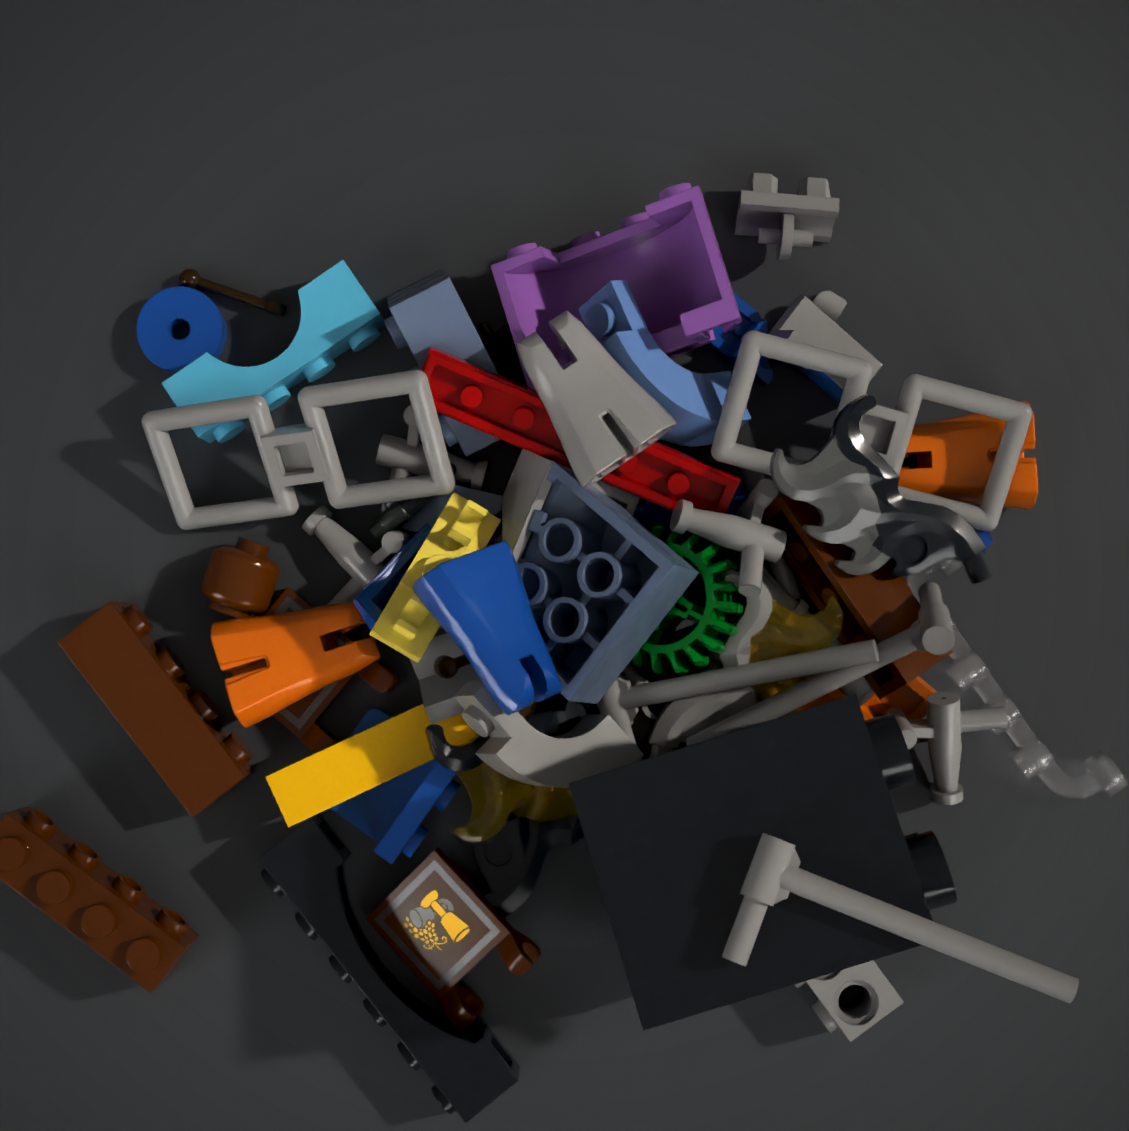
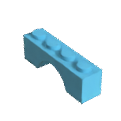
(332, 320)

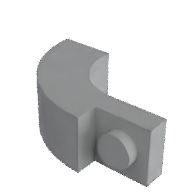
(538, 759)

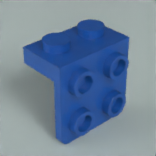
(396, 808)

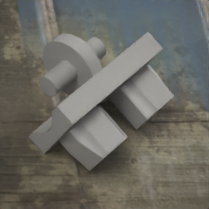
(786, 218)

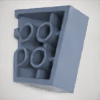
(595, 584)

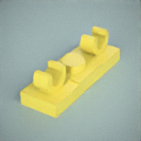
(458, 531)

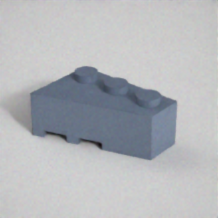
(434, 316)

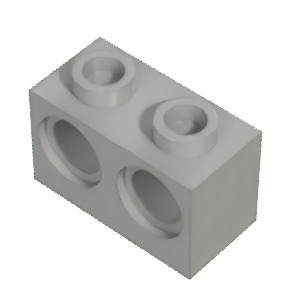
(877, 1002)

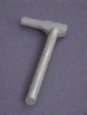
(928, 633)
(623, 700)
(777, 873)

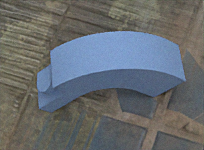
(687, 396)

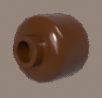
(240, 579)

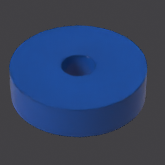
(165, 312)

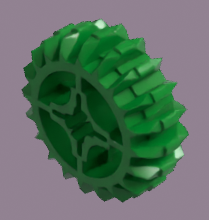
(711, 617)

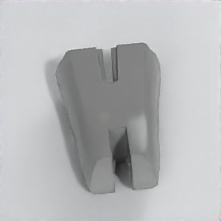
(592, 400)

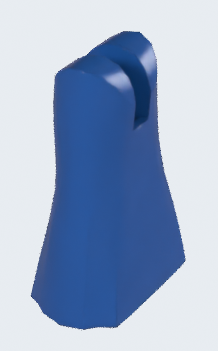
(490, 619)

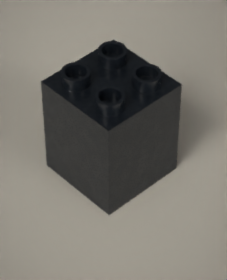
(684, 827)

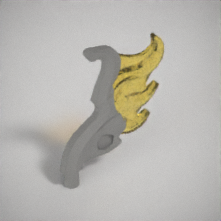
(763, 633)

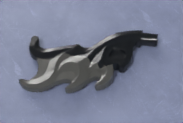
(866, 512)

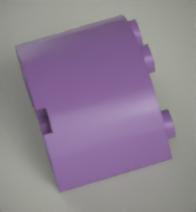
(663, 255)

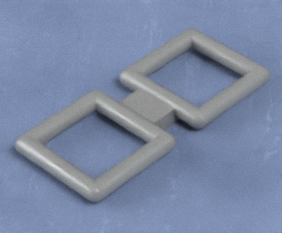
(882, 427)
(300, 451)

